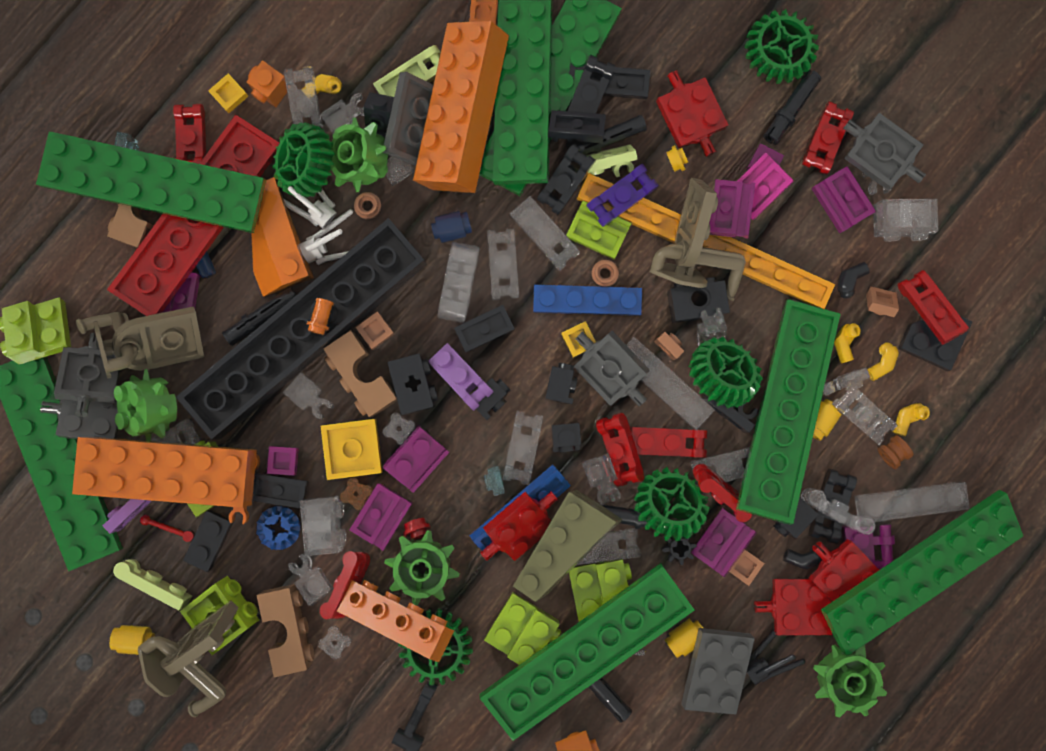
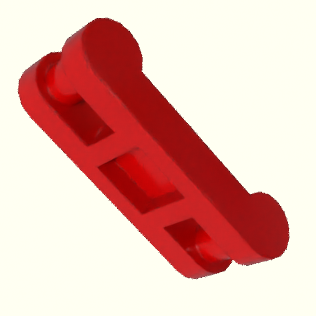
(190, 138)
(827, 138)
(621, 449)
(720, 490)
(354, 570)

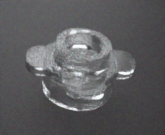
(391, 429)
(326, 644)

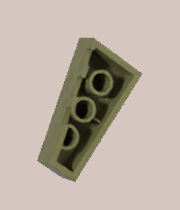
(566, 542)

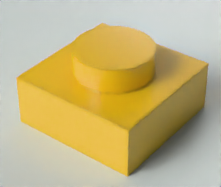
(228, 93)
(570, 335)

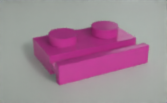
(769, 180)

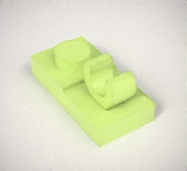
(613, 157)

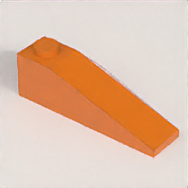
(276, 245)

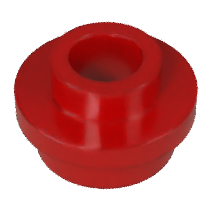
(416, 528)

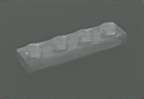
(671, 388)
(913, 502)

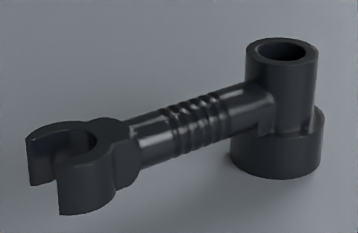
(407, 738)

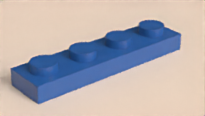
(587, 300)
(548, 481)

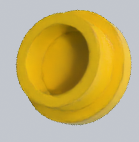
(677, 158)

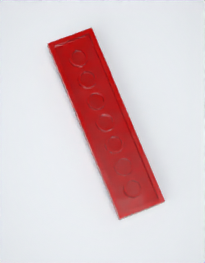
(179, 243)

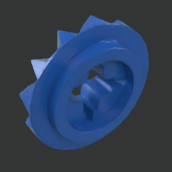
(288, 521)

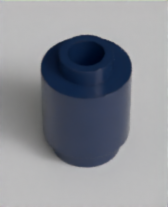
(451, 226)

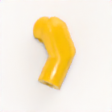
(327, 84)
(844, 339)
(887, 362)
(908, 415)

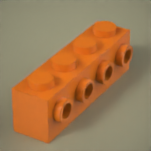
(395, 620)

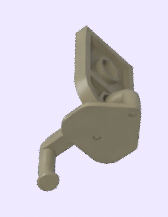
(689, 239)
(147, 340)
(168, 662)

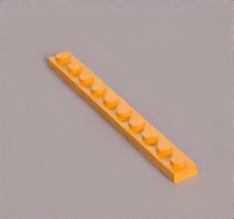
(758, 264)

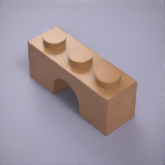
(128, 226)
(345, 357)
(284, 606)

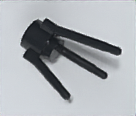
(760, 670)

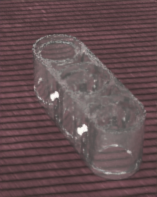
(458, 282)

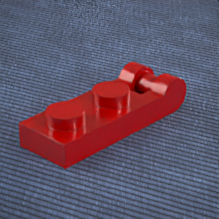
(933, 307)
(669, 442)

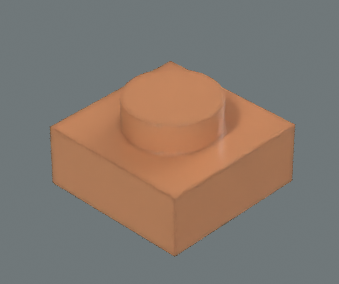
(882, 302)
(375, 330)
(670, 345)
(746, 567)

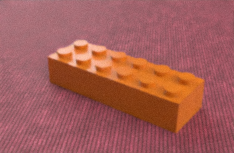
(461, 106)
(164, 472)

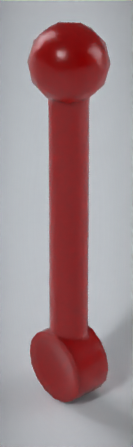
(187, 536)

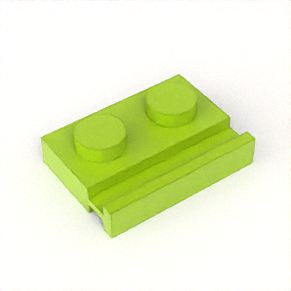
(589, 233)

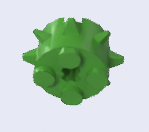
(358, 155)
(145, 406)
(408, 576)
(864, 685)

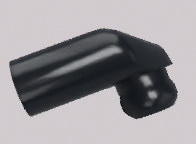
(848, 279)
(800, 560)

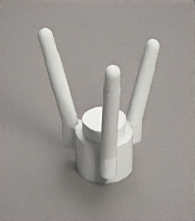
(320, 212)
(315, 246)

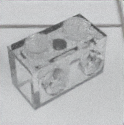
(905, 219)
(322, 525)

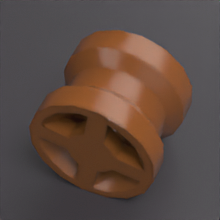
(895, 452)

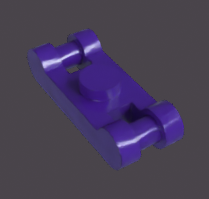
(622, 195)

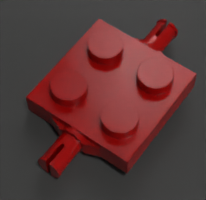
(692, 113)
(518, 526)
(841, 569)
(796, 608)

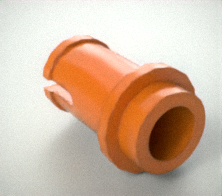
(320, 316)

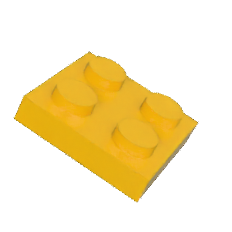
(351, 449)

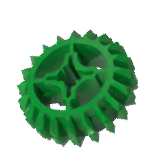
(780, 26)
(303, 159)
(725, 372)
(691, 510)
(433, 671)

